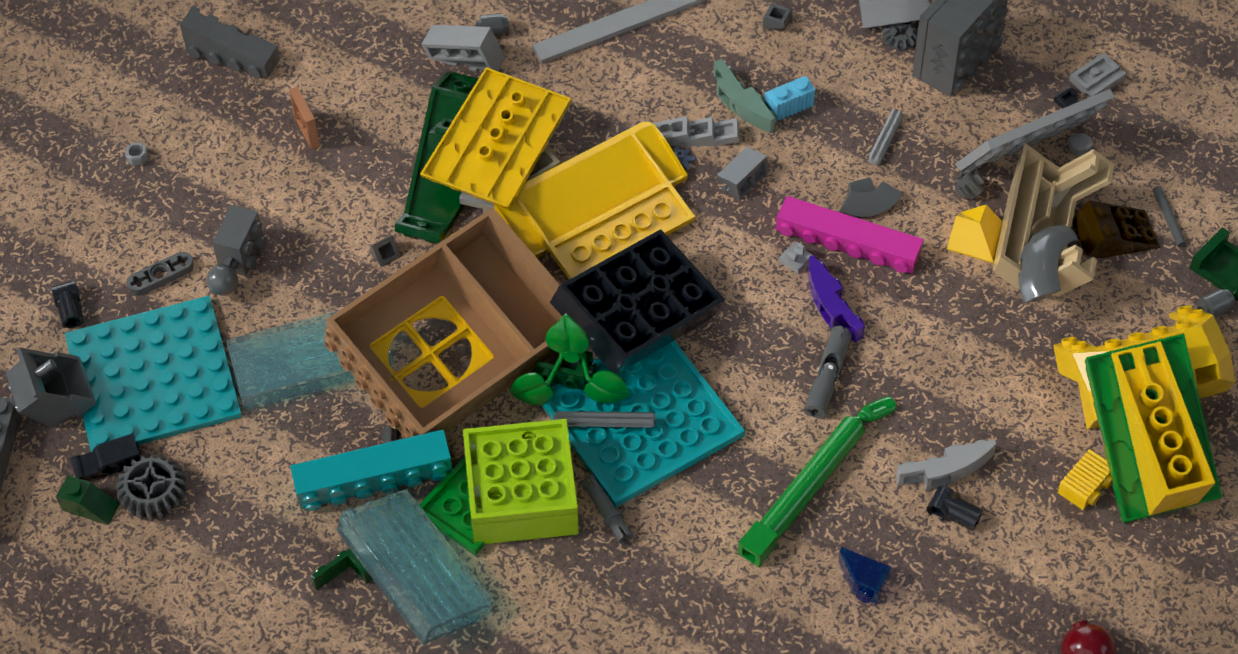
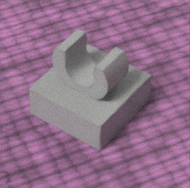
(795, 257)

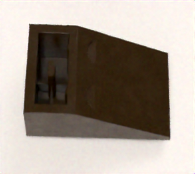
(1114, 230)

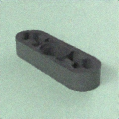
(163, 265)

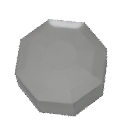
(1080, 143)
(136, 154)

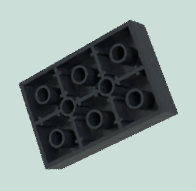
(638, 301)

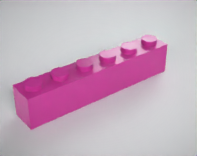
(849, 235)

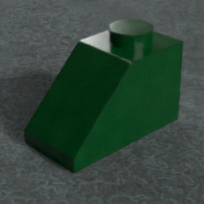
(86, 500)

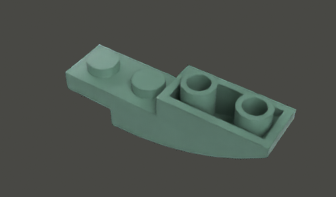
(742, 101)

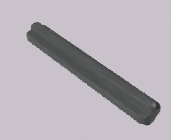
(607, 419)

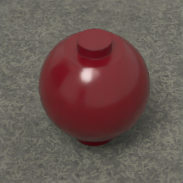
(1088, 639)

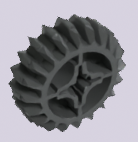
(163, 492)

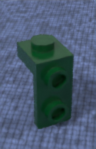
(570, 378)
(341, 563)

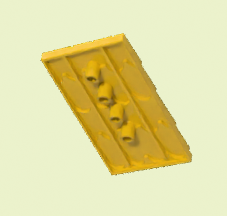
(494, 154)

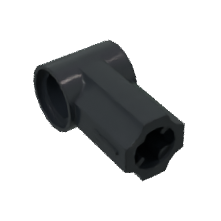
(67, 302)
(949, 506)

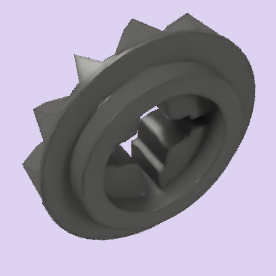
(900, 42)

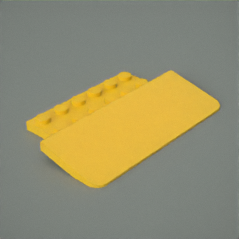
(601, 200)

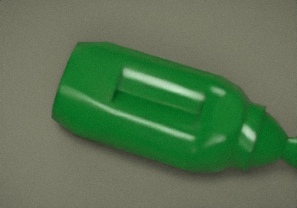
(877, 409)

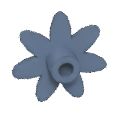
(683, 156)

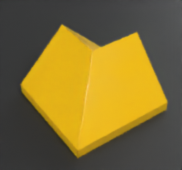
(976, 233)

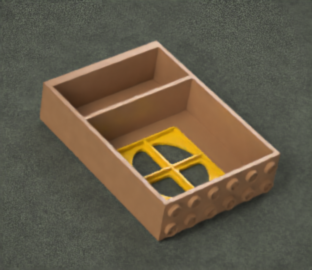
(481, 284)

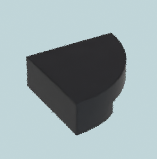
(1066, 98)

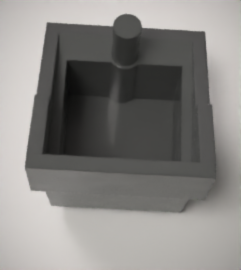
(49, 386)

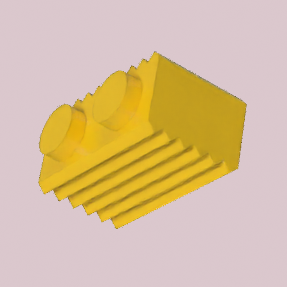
(1086, 480)

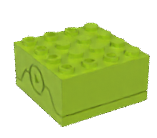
(520, 481)

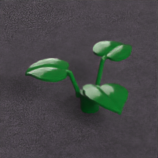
(571, 343)

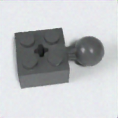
(235, 249)

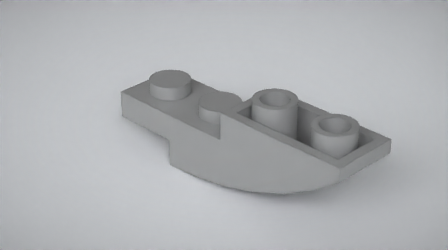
(956, 464)

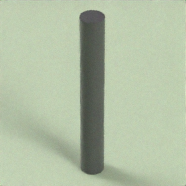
(1169, 216)

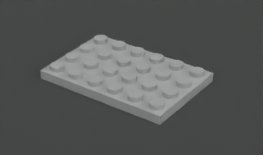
(1035, 131)

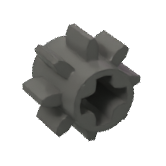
(969, 184)

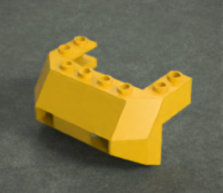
(1204, 343)

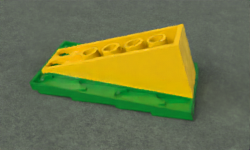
(1152, 428)

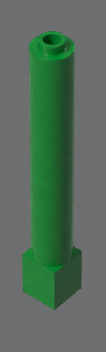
(764, 535)

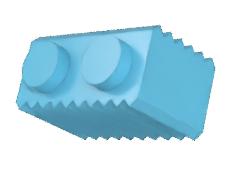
(790, 98)

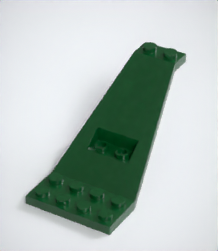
(430, 205)

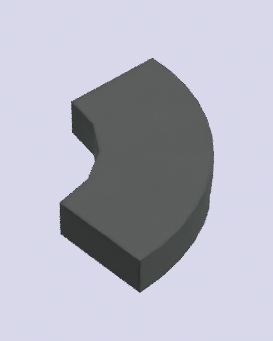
(870, 203)

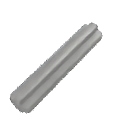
(885, 137)

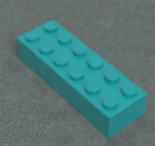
(371, 470)

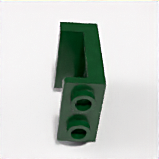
(1218, 262)

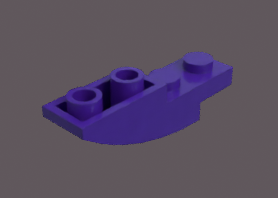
(827, 297)

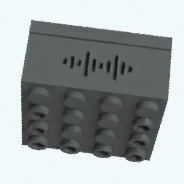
(956, 40)

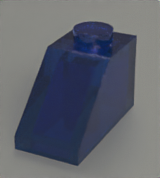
(864, 575)

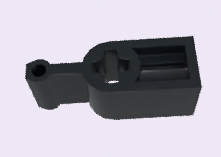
(107, 458)

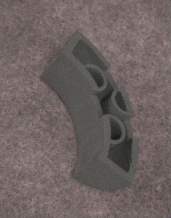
(1040, 262)

